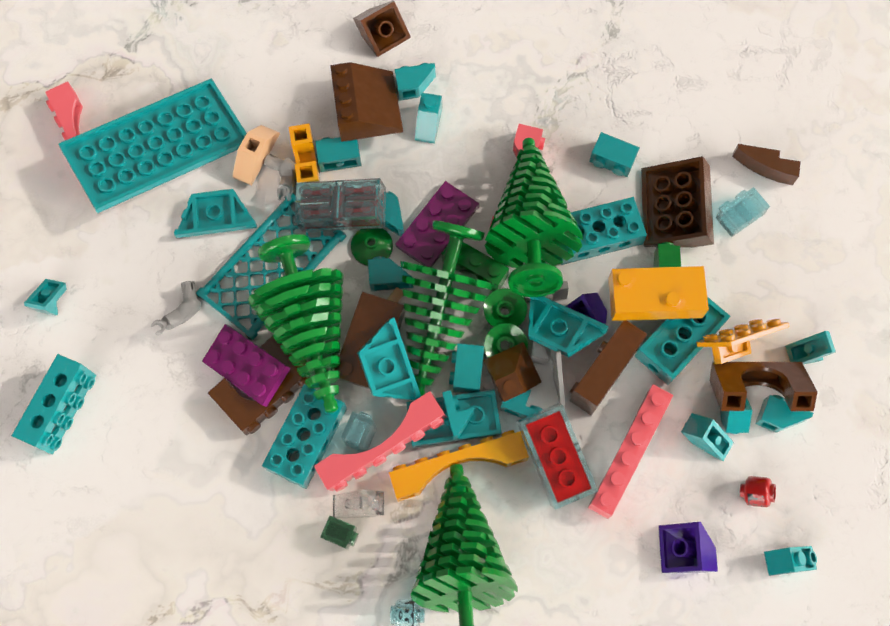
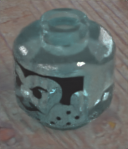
(406, 613)

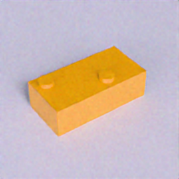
(658, 293)

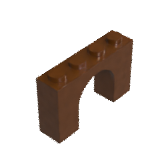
(787, 378)
(249, 413)

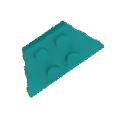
(214, 213)
(561, 327)
(388, 365)

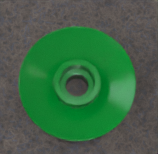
(363, 252)
(504, 299)
(500, 333)

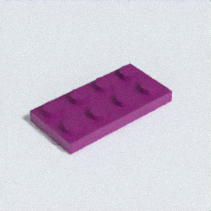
(420, 238)
(246, 365)

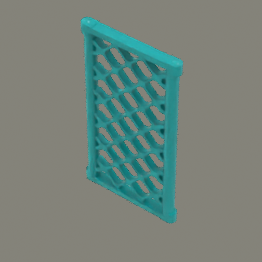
(210, 286)

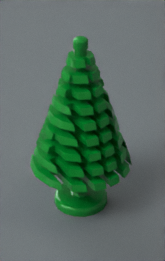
(533, 227)
(303, 314)
(437, 314)
(462, 558)

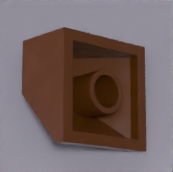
(382, 27)
(512, 372)

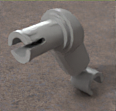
(287, 173)
(184, 312)

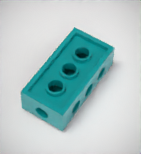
(611, 237)
(682, 350)
(49, 401)
(289, 438)

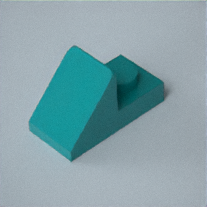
(45, 297)
(811, 348)
(517, 406)
(459, 419)

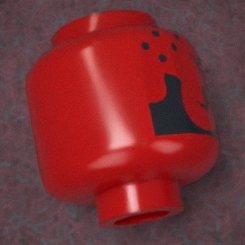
(758, 491)

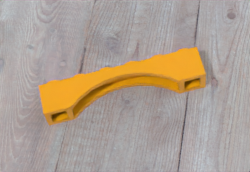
(504, 451)

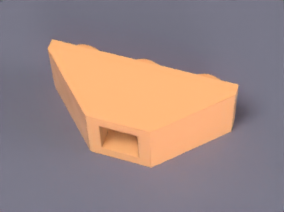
(253, 152)

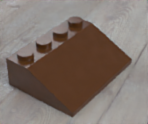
(365, 101)
(678, 203)

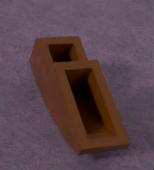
(768, 163)

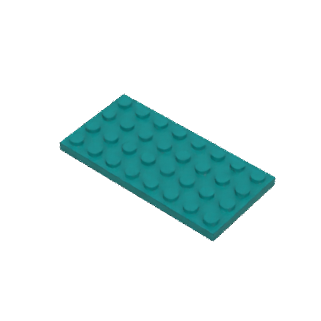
(153, 145)

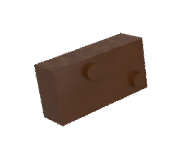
(368, 318)
(607, 367)

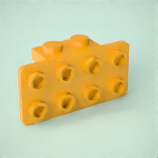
(735, 343)

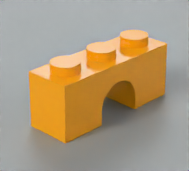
(304, 153)

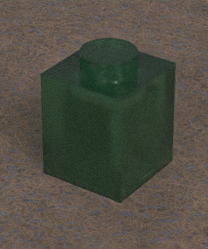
(339, 533)

